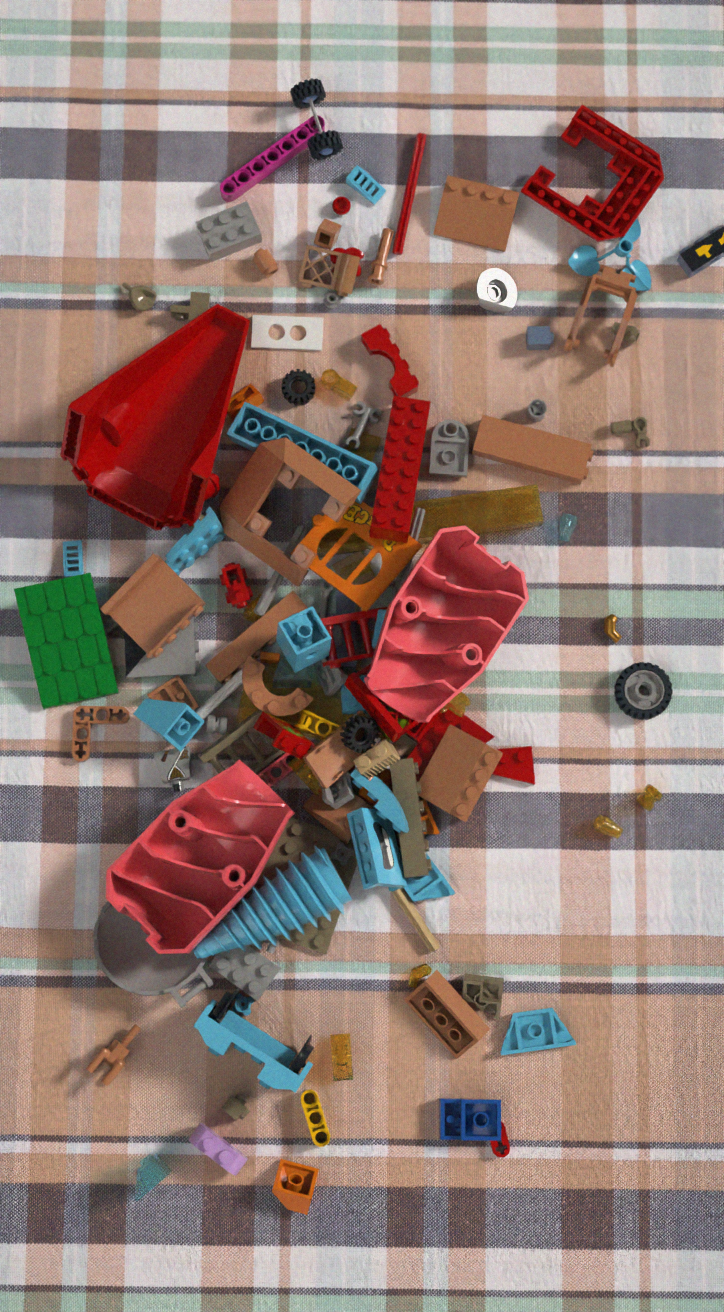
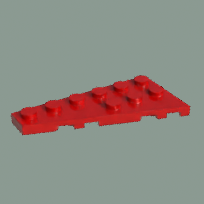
(427, 745)

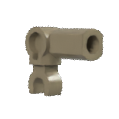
(638, 425)

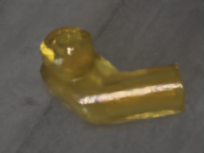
(418, 972)

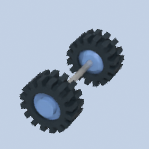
(324, 143)

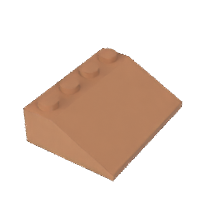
(476, 213)
(458, 772)

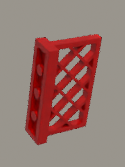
(375, 708)

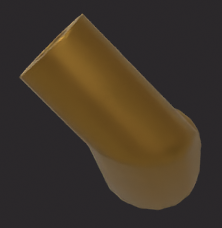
(609, 628)

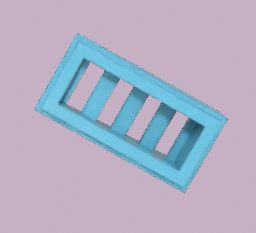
(369, 181)
(66, 565)

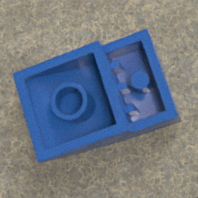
(470, 1119)

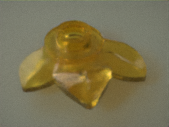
(457, 704)

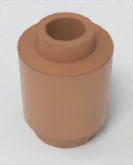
(265, 262)

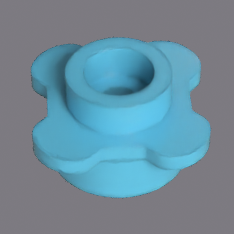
(243, 1009)

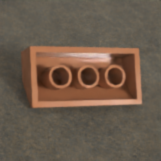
(447, 1014)

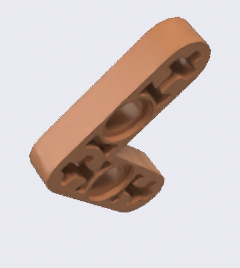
(86, 724)

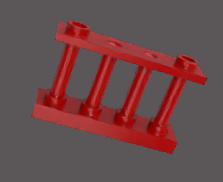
(344, 621)

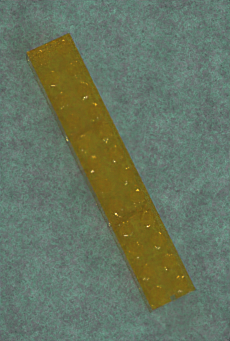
(480, 512)

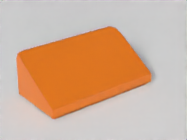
(247, 394)

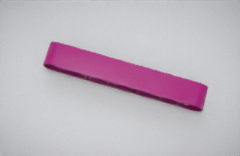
(268, 166)

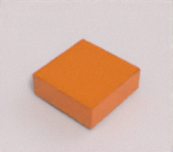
(268, 657)

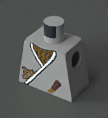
(174, 767)

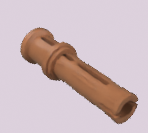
(379, 264)

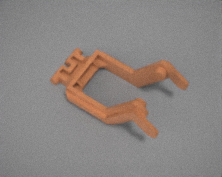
(613, 284)

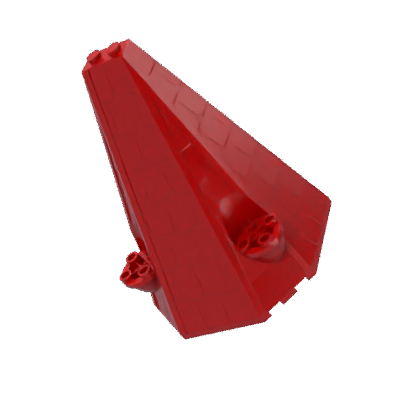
(156, 424)

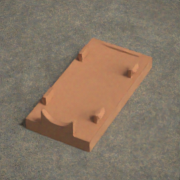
(332, 758)

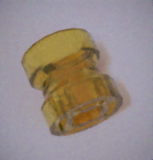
(649, 797)

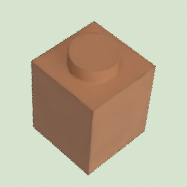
(327, 234)

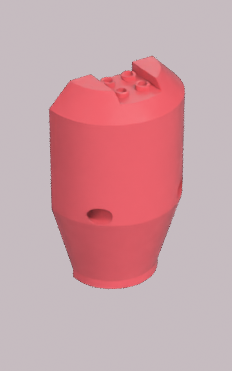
(444, 624)
(192, 875)

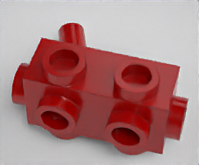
(238, 592)

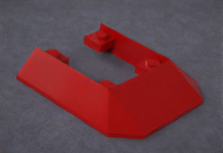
(632, 161)

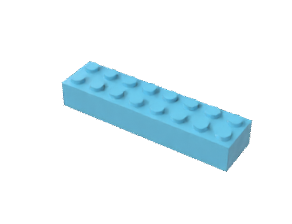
(258, 426)

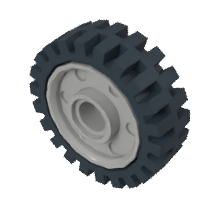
(646, 676)

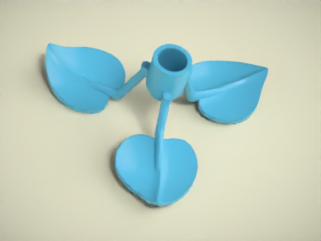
(585, 260)

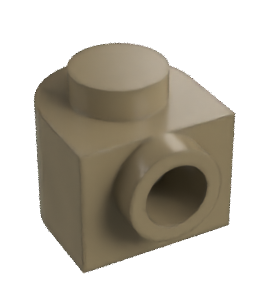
(235, 1107)

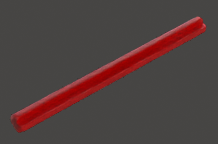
(409, 193)

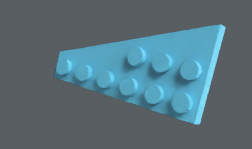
(196, 543)

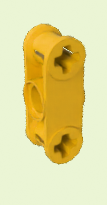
(312, 724)

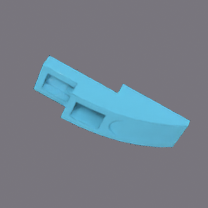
(388, 805)

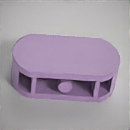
(218, 1149)

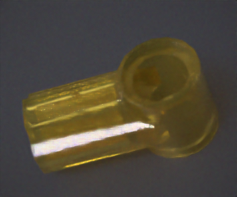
(339, 386)

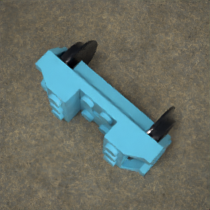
(234, 1029)

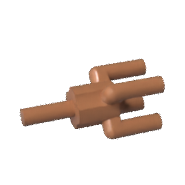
(113, 1056)

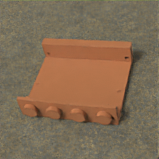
(154, 606)

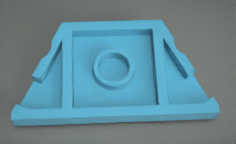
(428, 886)
(535, 1031)

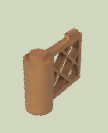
(343, 275)

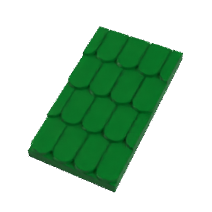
(66, 640)

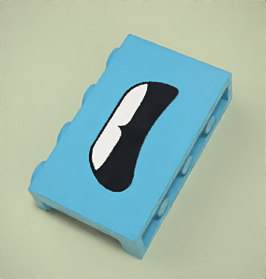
(376, 850)

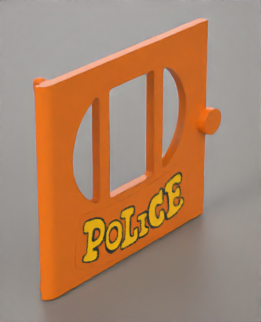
(358, 521)

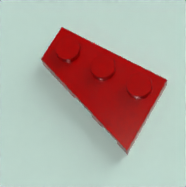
(516, 764)

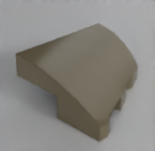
(484, 992)

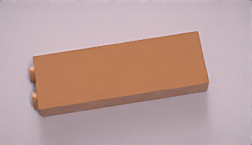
(532, 449)

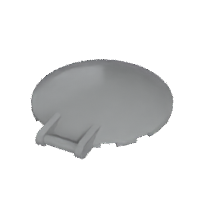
(136, 966)

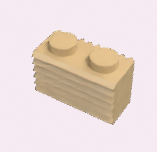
(376, 759)

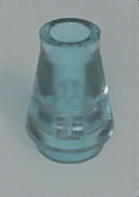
(567, 526)

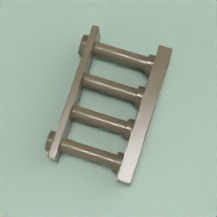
(240, 731)

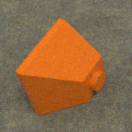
(295, 1185)

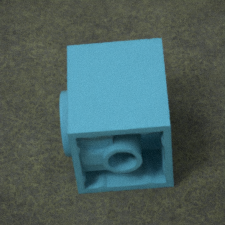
(303, 639)

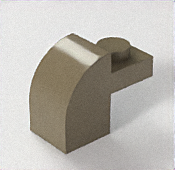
(199, 304)

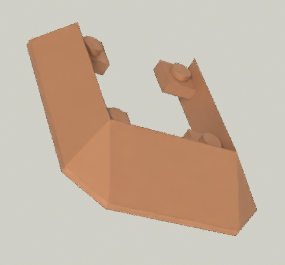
(286, 463)

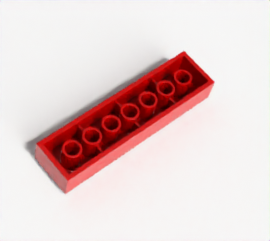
(400, 469)

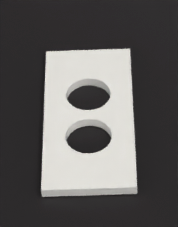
(262, 340)

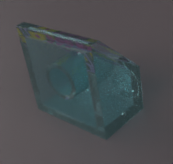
(150, 1174)

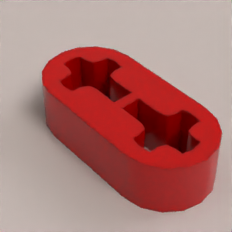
(504, 1140)

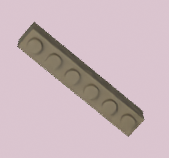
(412, 843)

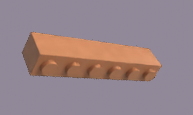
(254, 639)

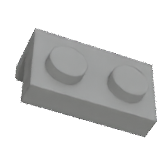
(339, 792)

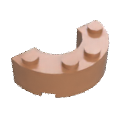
(264, 700)

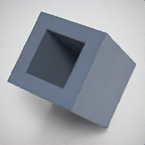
(539, 338)

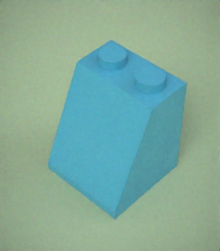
(170, 720)

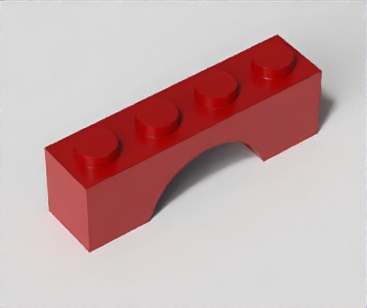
(378, 343)

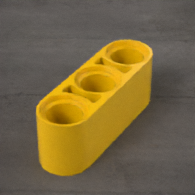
(315, 1127)

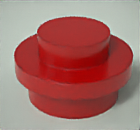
(341, 205)

